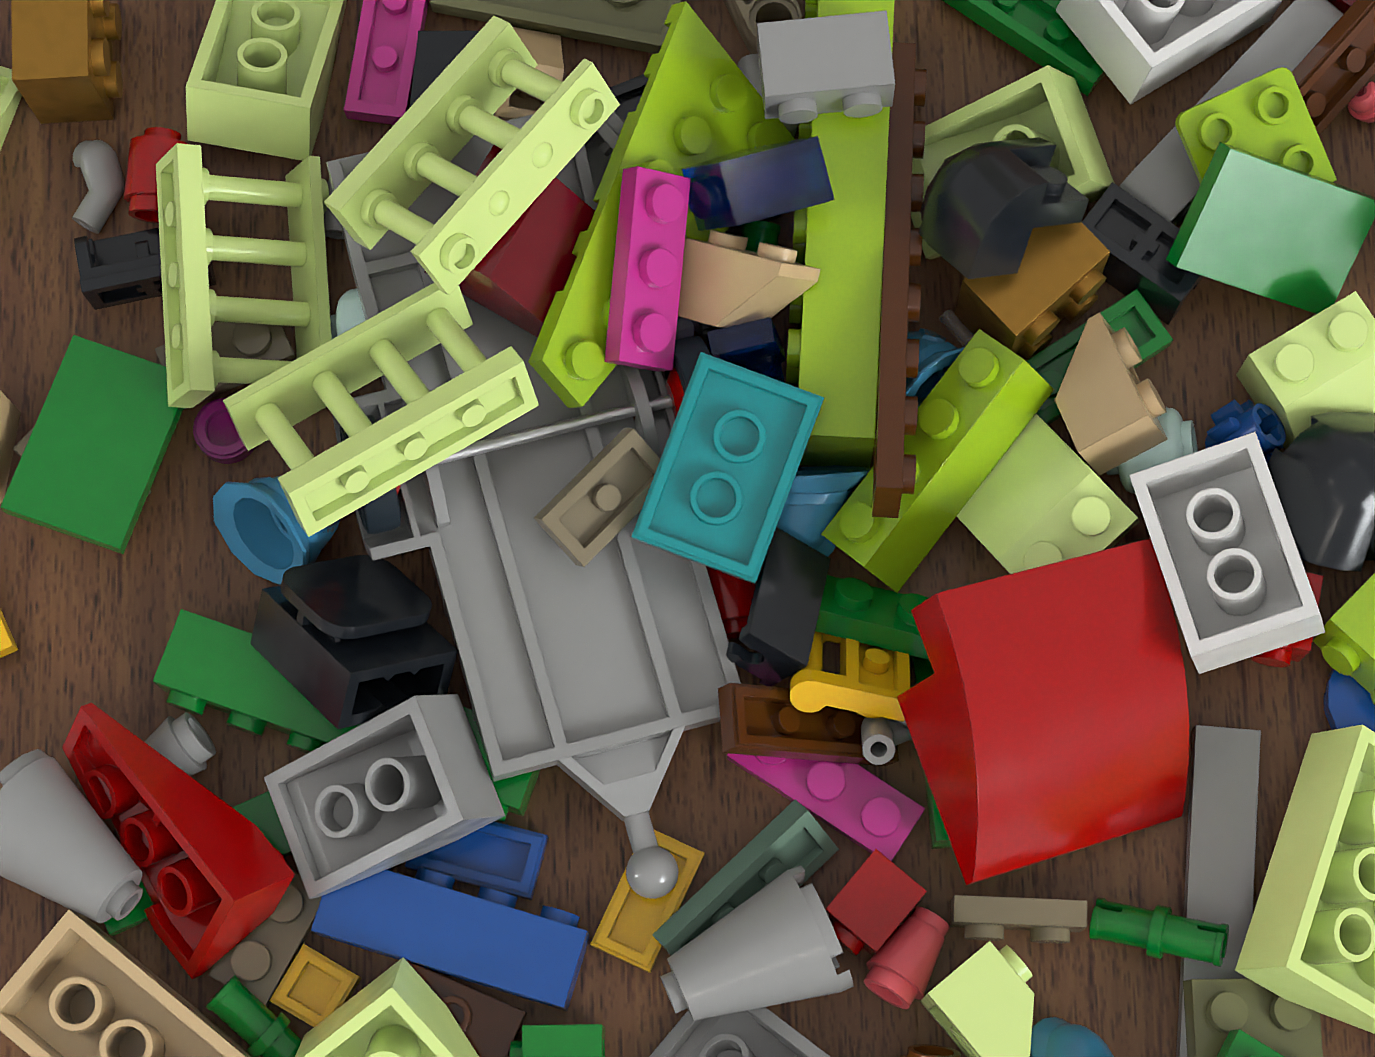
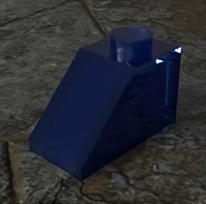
(758, 183)

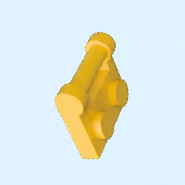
(866, 683)

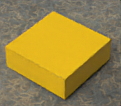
(314, 986)

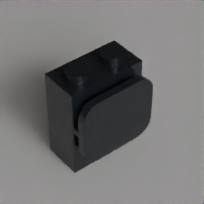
(352, 638)

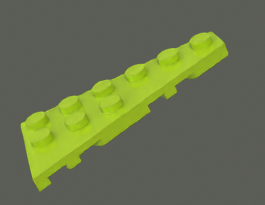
(688, 114)

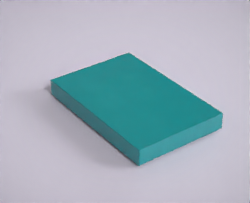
(727, 467)

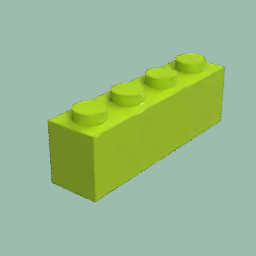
(957, 443)

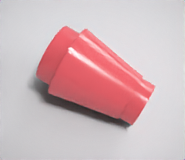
(907, 959)

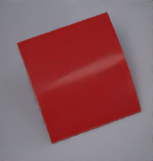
(1052, 709)

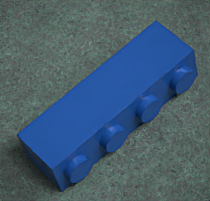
(459, 933)

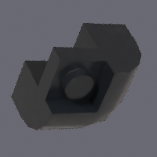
(991, 199)
(1330, 489)

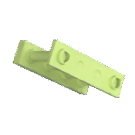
(441, 124)
(189, 247)
(400, 444)

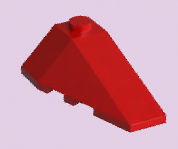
(198, 856)

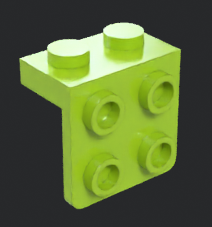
(1260, 118)

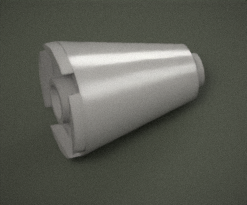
(60, 843)
(759, 954)

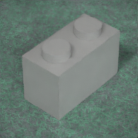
(825, 66)

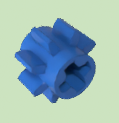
(1239, 420)

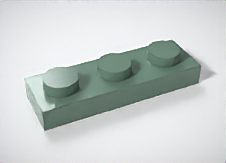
(783, 844)

